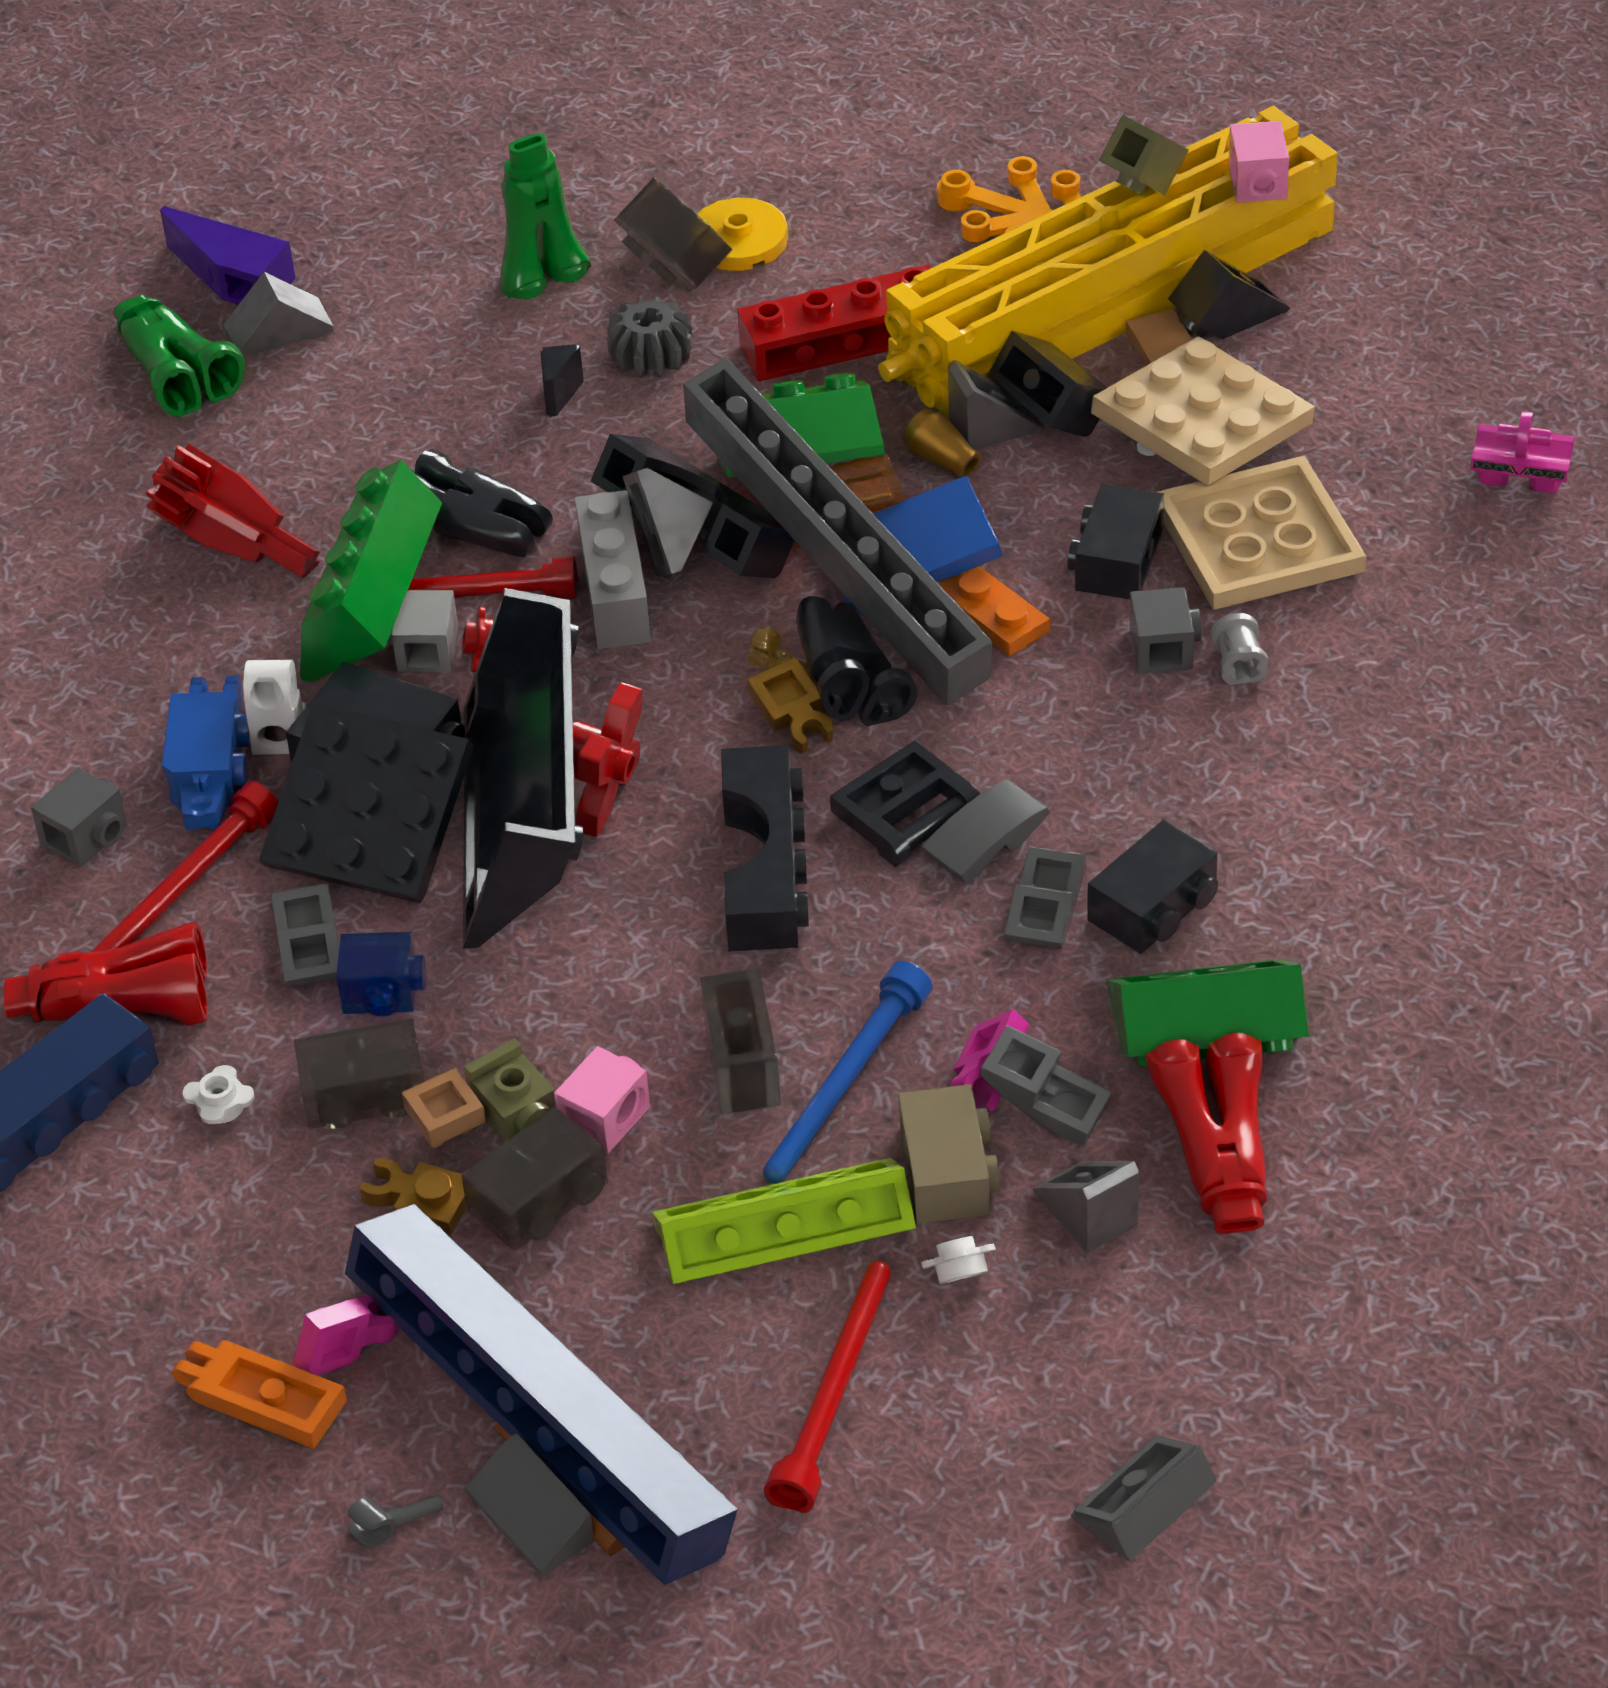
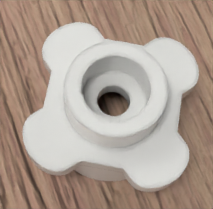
(223, 1106)
(959, 1259)

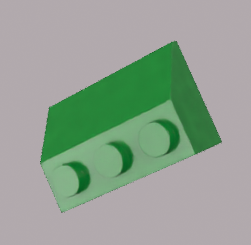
(831, 418)
(1208, 1003)

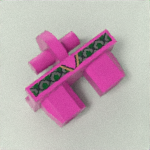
(1522, 453)

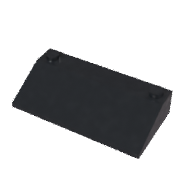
(521, 764)

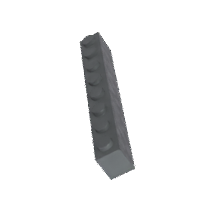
(838, 531)

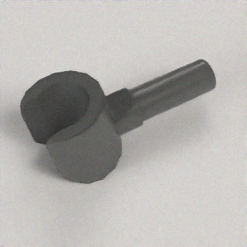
(376, 1526)

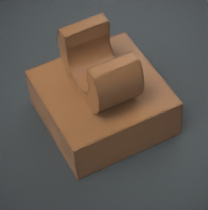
(444, 1107)

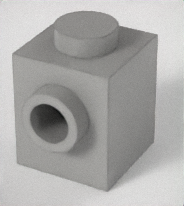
(425, 632)

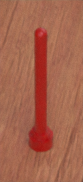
(553, 578)
(250, 808)
(796, 1478)

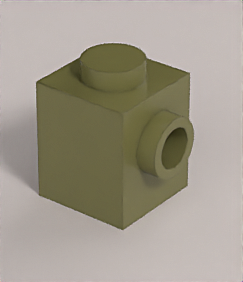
(1142, 157)

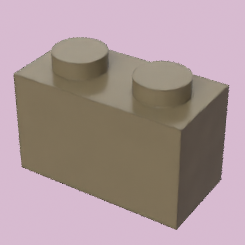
(946, 1153)

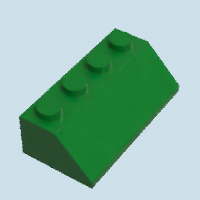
(367, 570)

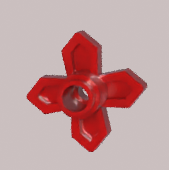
(606, 757)

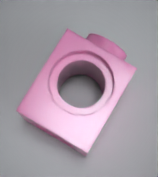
(1258, 161)
(605, 1096)

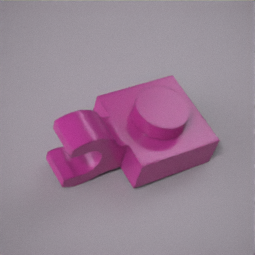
(977, 1051)
(337, 1333)

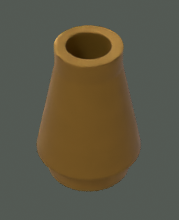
(939, 442)

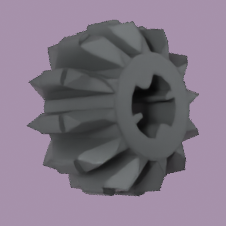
(649, 336)

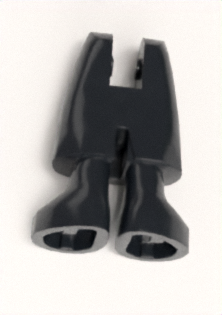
(481, 507)
(850, 665)

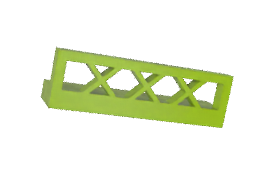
(784, 1220)

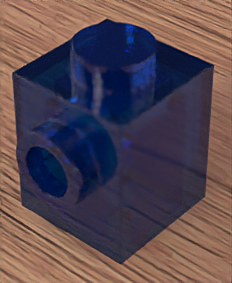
(379, 973)

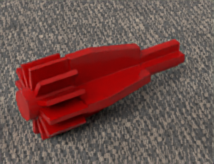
(224, 511)

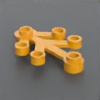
(958, 192)

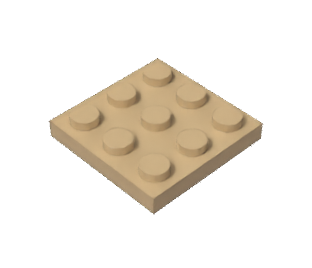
(1203, 410)
(1261, 533)

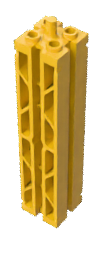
(1100, 262)

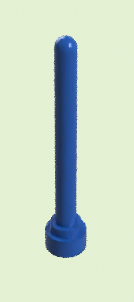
(902, 990)

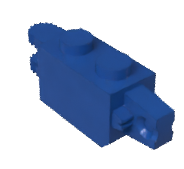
(205, 751)

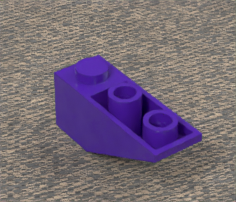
(225, 255)

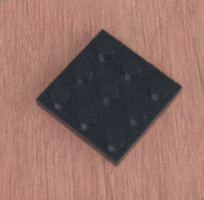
(367, 803)

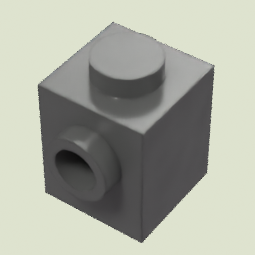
(1163, 630)
(79, 816)

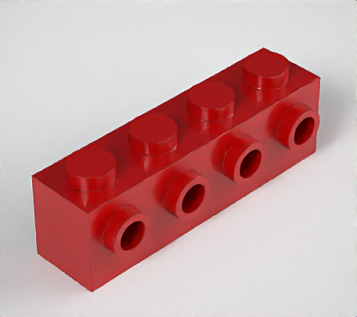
(819, 326)

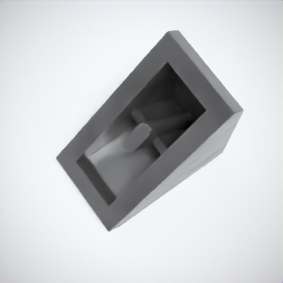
(275, 316)
(984, 410)
(667, 518)
(1093, 1200)

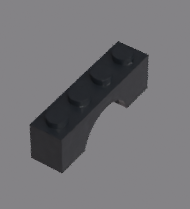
(735, 529)
(762, 893)

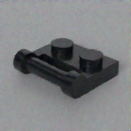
(894, 791)

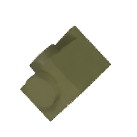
(509, 1089)

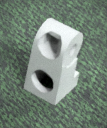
(270, 700)

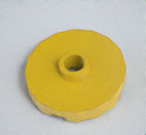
(750, 228)

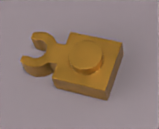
(790, 699)
(430, 1188)

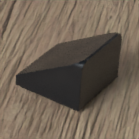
(561, 375)

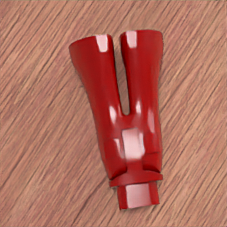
(147, 977)
(1225, 1159)

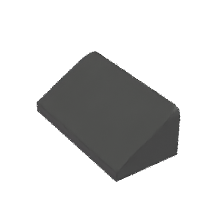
(1146, 1495)
(531, 1506)

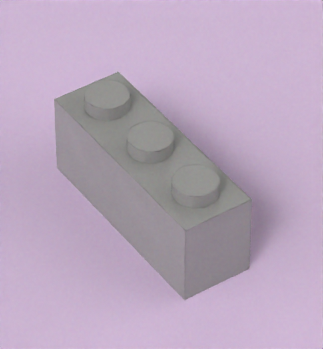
(612, 569)

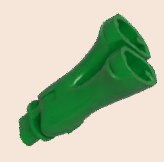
(536, 222)
(177, 356)

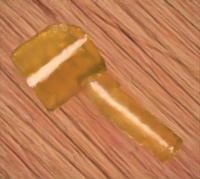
(766, 650)

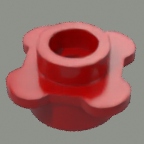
(475, 637)

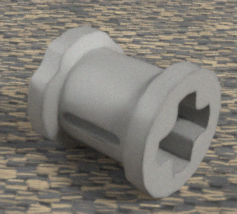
(1240, 649)

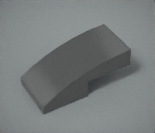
(984, 826)
(1045, 897)
(306, 934)
(1032, 1081)

